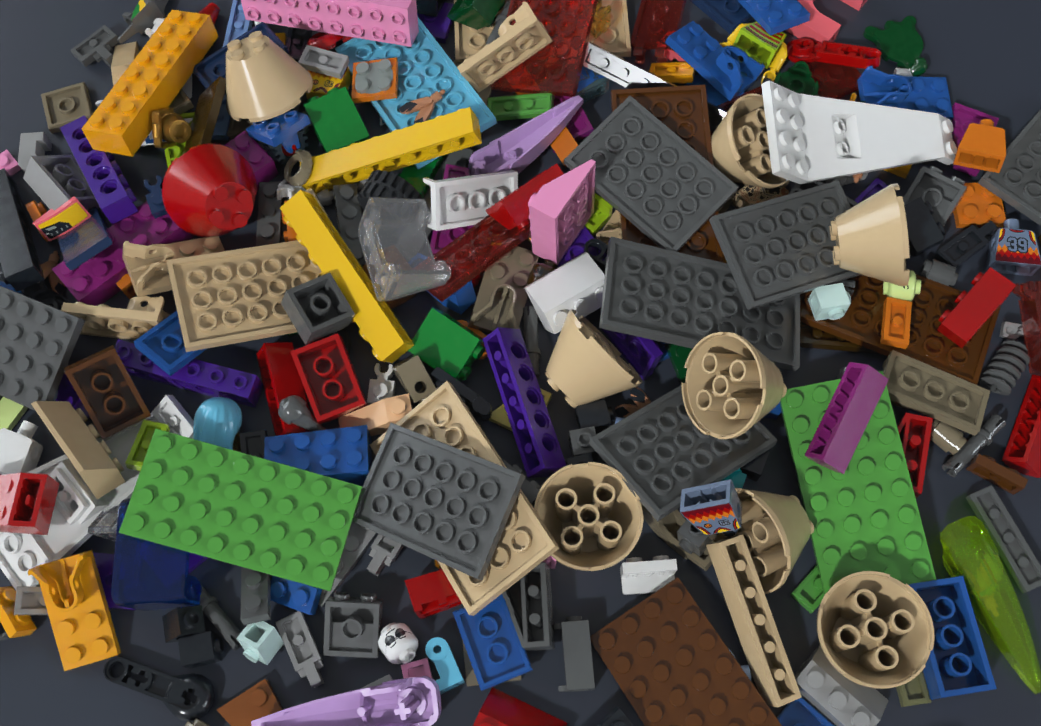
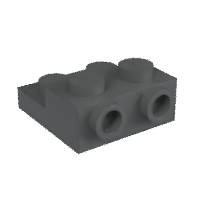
(938, 190)
(352, 625)

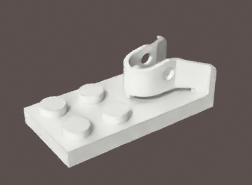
(464, 199)

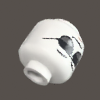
(398, 643)

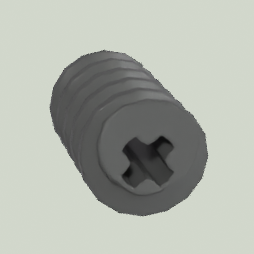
(1005, 368)

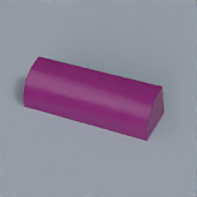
(846, 417)

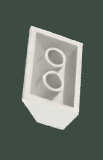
(569, 287)

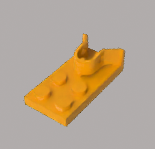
(77, 609)

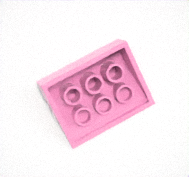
(561, 211)

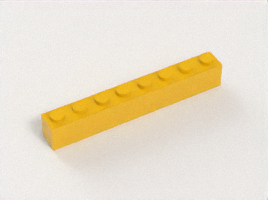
(395, 150)
(333, 256)

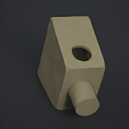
(409, 373)

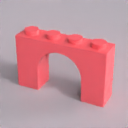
(820, 26)

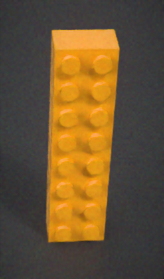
(150, 83)

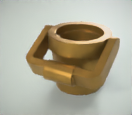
(169, 127)

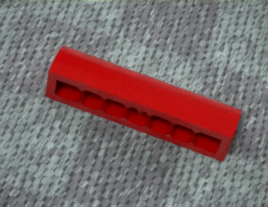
(280, 381)
(1024, 445)

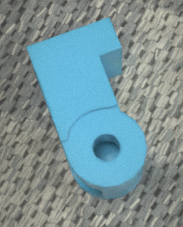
(446, 665)

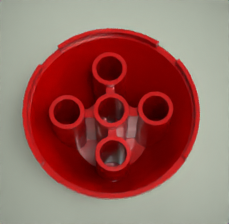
(209, 190)

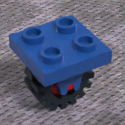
(282, 135)

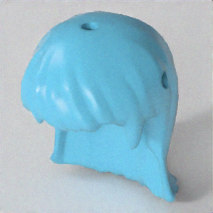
(217, 422)

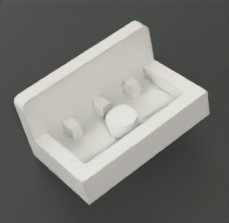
(647, 576)

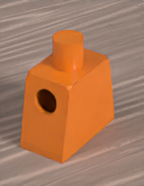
(982, 147)

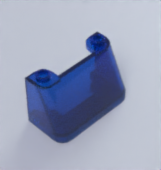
(150, 573)

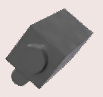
(576, 654)

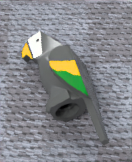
(142, 17)

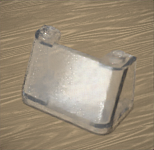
(398, 248)

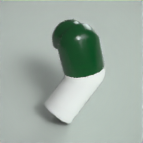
(915, 71)

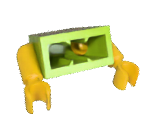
(760, 46)

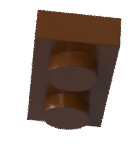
(1003, 477)

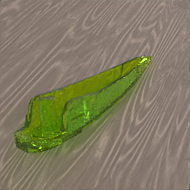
(972, 554)

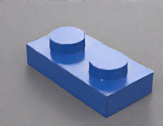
(295, 595)

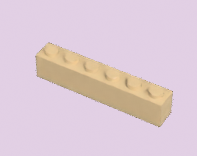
(753, 621)

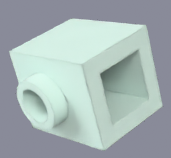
(829, 302)
(260, 642)

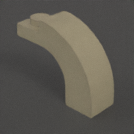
(667, 531)

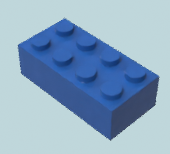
(331, 452)
(958, 657)

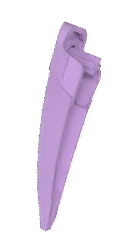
(524, 143)
(394, 703)

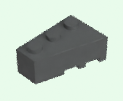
(532, 609)

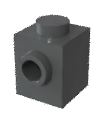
(692, 539)

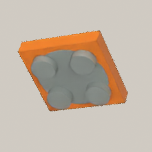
(375, 80)

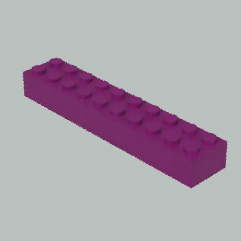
(97, 278)

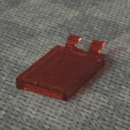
(653, 25)
(1031, 321)

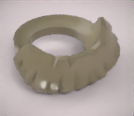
(305, 169)

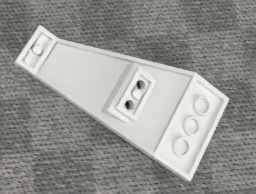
(838, 138)
(76, 504)

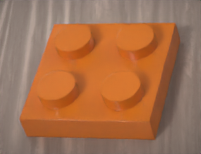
(979, 207)

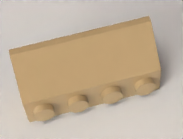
(81, 445)

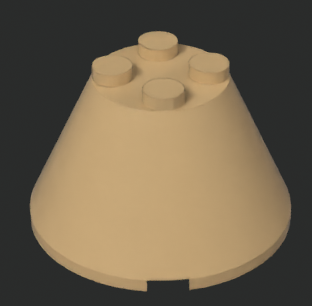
(262, 79)
(742, 144)
(874, 238)
(587, 364)
(729, 385)
(590, 515)
(774, 532)
(875, 630)

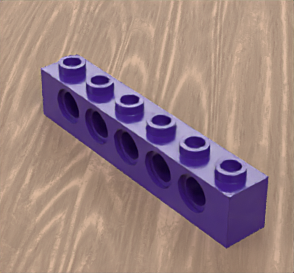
(101, 174)
(194, 376)
(524, 403)

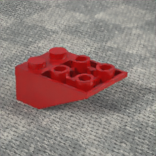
(27, 502)

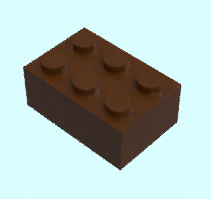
(107, 391)

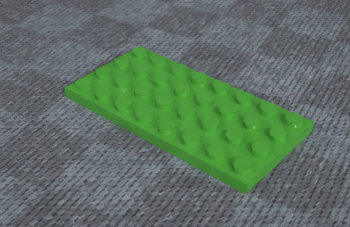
(241, 509)
(870, 511)

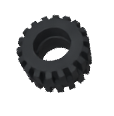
(386, 185)

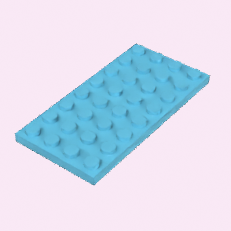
(420, 73)

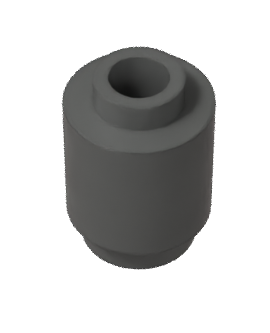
(939, 272)

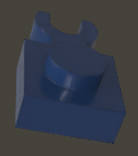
(154, 198)

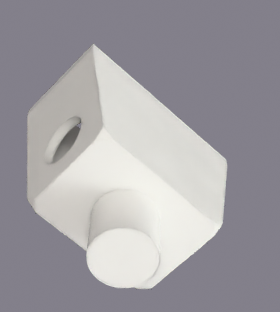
(18, 450)

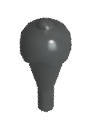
(294, 411)

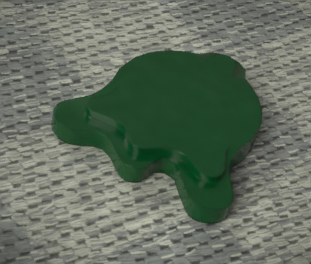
(897, 42)
(798, 79)

